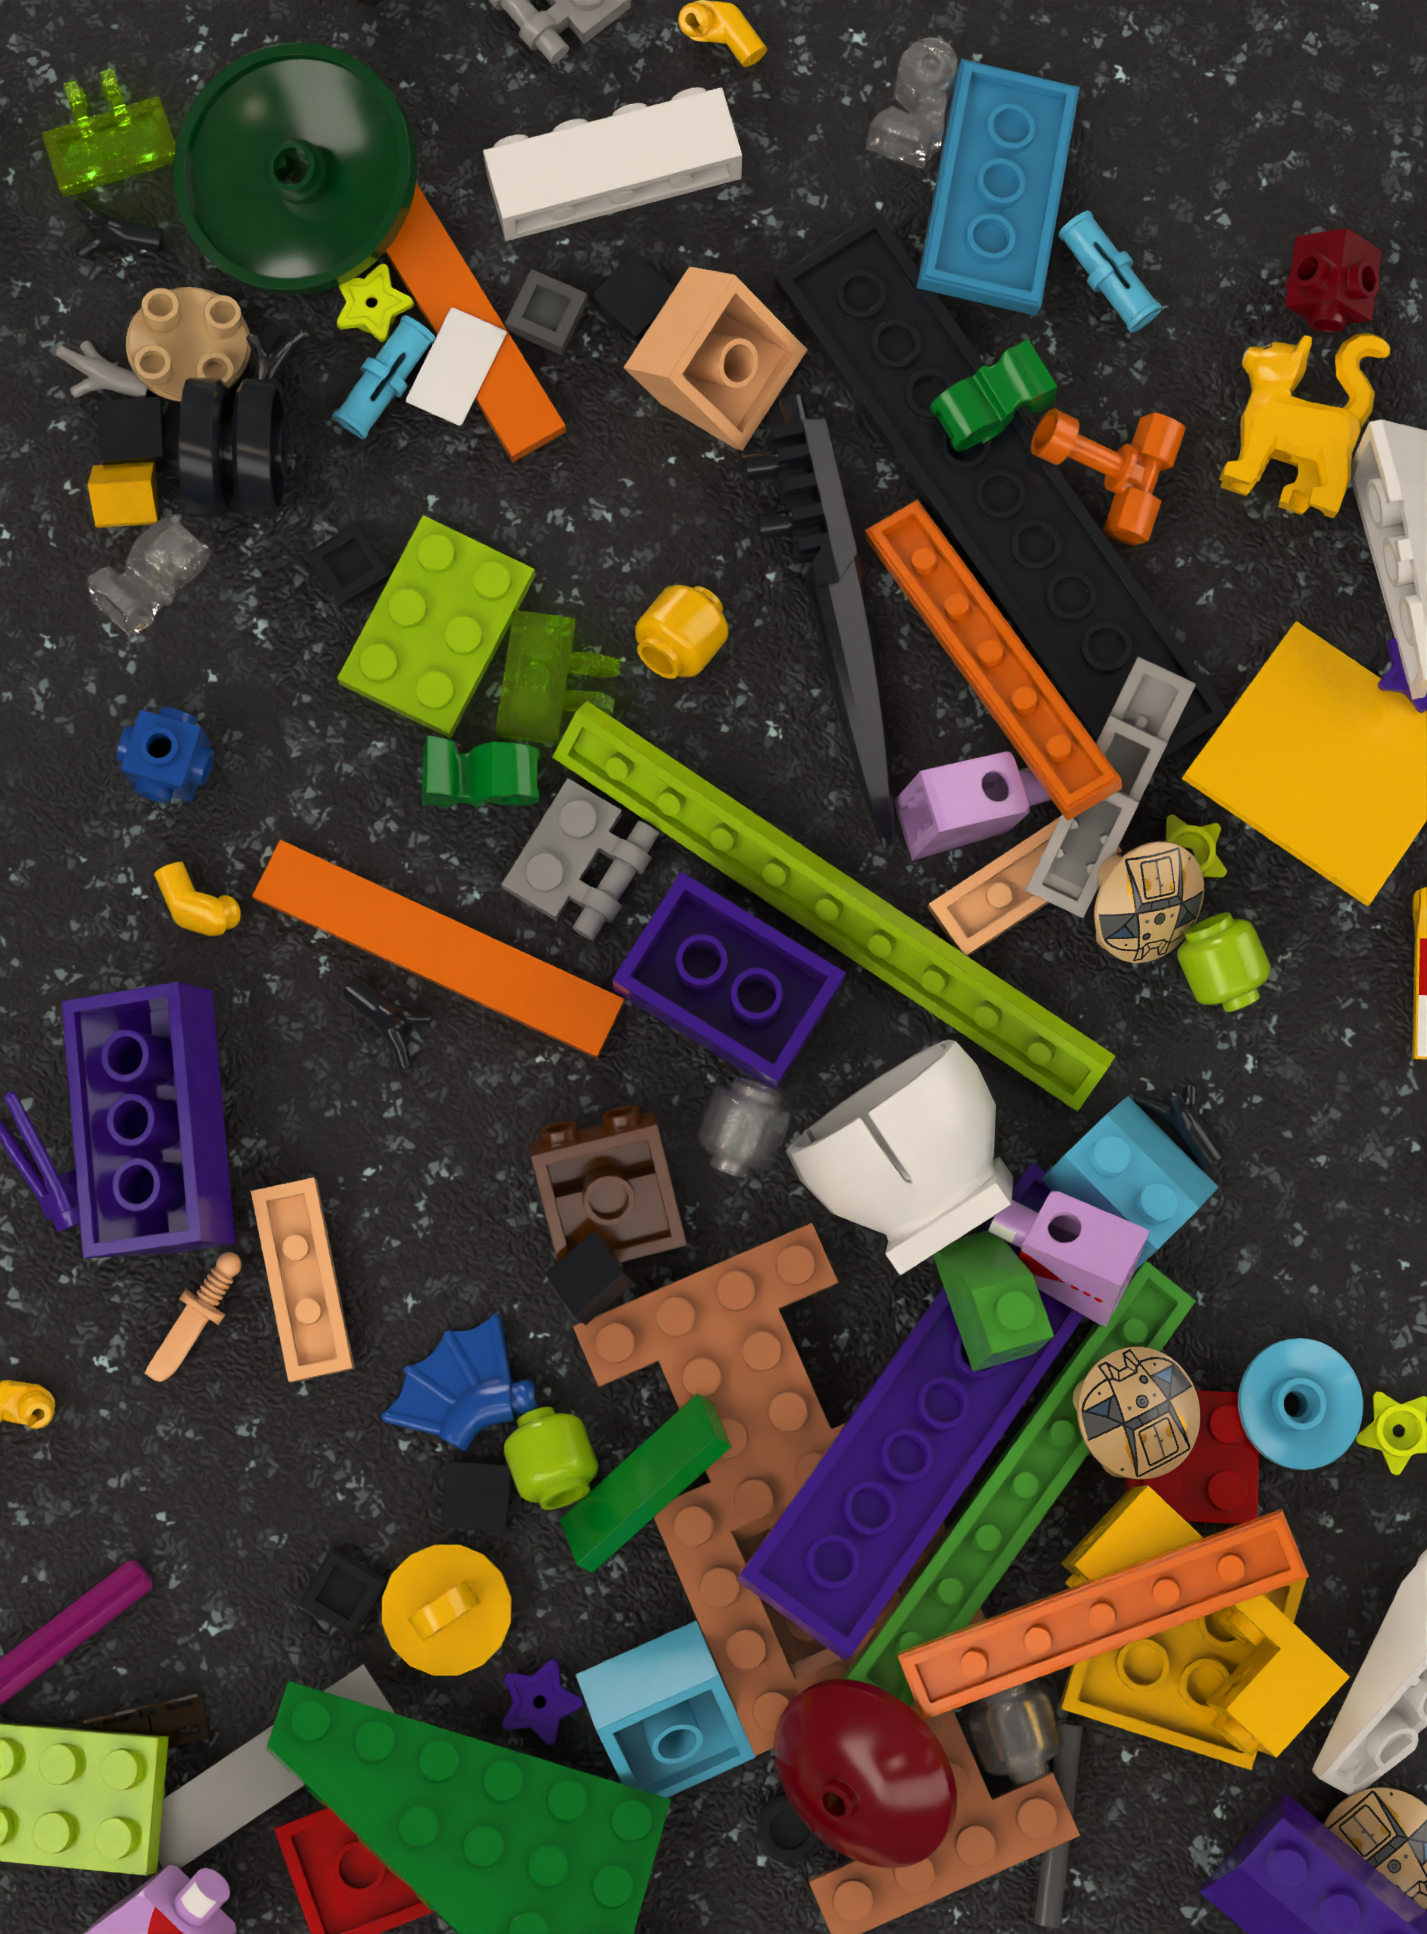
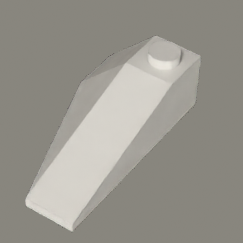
(1392, 503)
(1387, 1698)

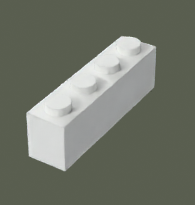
(613, 162)

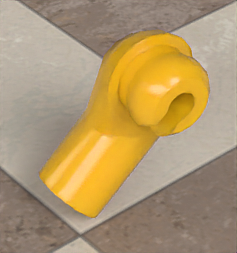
(724, 25)

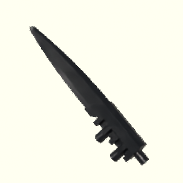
(823, 533)

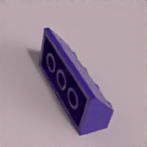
(148, 1121)
(1306, 1880)

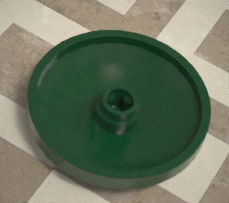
(295, 168)

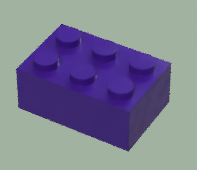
(728, 981)

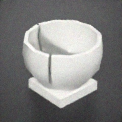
(910, 1155)

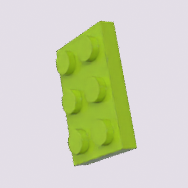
(436, 626)
(81, 1798)

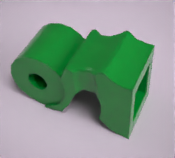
(987, 402)
(488, 773)

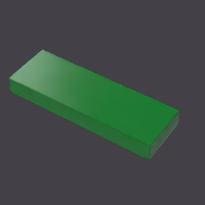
(645, 1483)

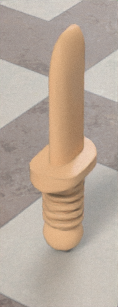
(194, 1317)

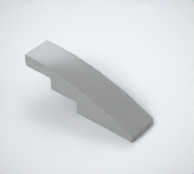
(1133, 745)
(240, 1786)

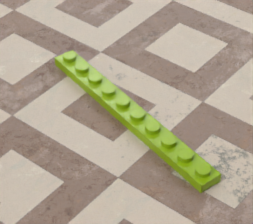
(833, 906)

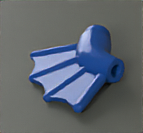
(462, 1387)

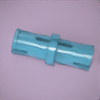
(1110, 271)
(384, 377)

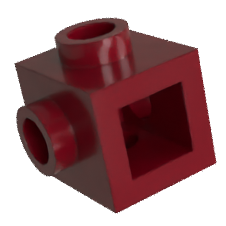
(1333, 279)

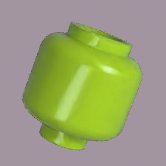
(1224, 961)
(550, 1458)

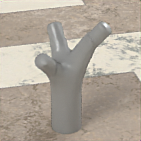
(101, 373)

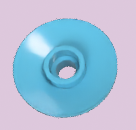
(1327, 1398)

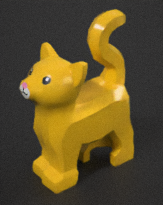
(1302, 432)

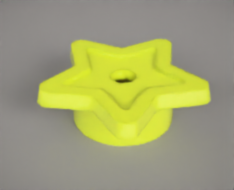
(376, 319)
(1201, 841)
(1380, 1432)

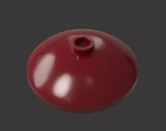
(865, 1773)

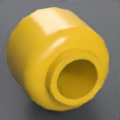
(681, 631)

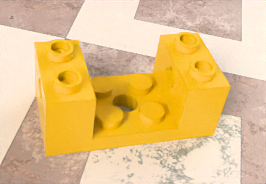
(1276, 1684)

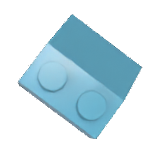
(1133, 1173)
(665, 1713)

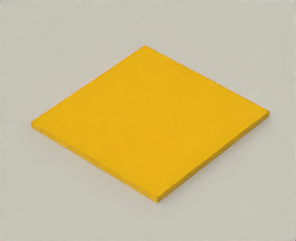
(1322, 763)

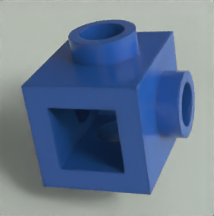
(176, 773)

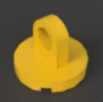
(446, 1610)

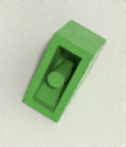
(992, 1300)

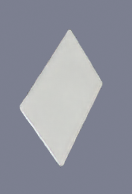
(456, 366)

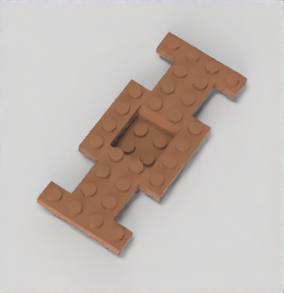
(729, 1343)

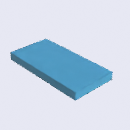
(998, 187)

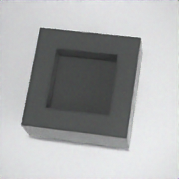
(546, 312)

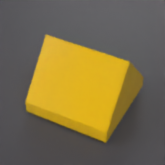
(124, 494)

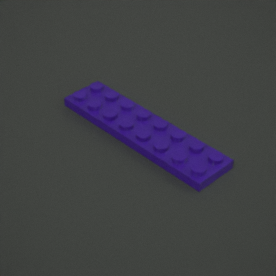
(896, 1469)

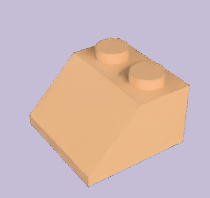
(716, 356)

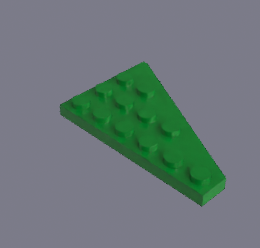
(472, 1824)

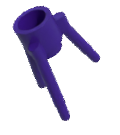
(58, 1192)

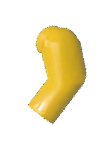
(194, 909)
(26, 1404)

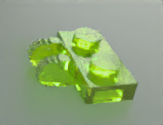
(109, 144)
(538, 677)

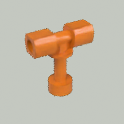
(1128, 472)

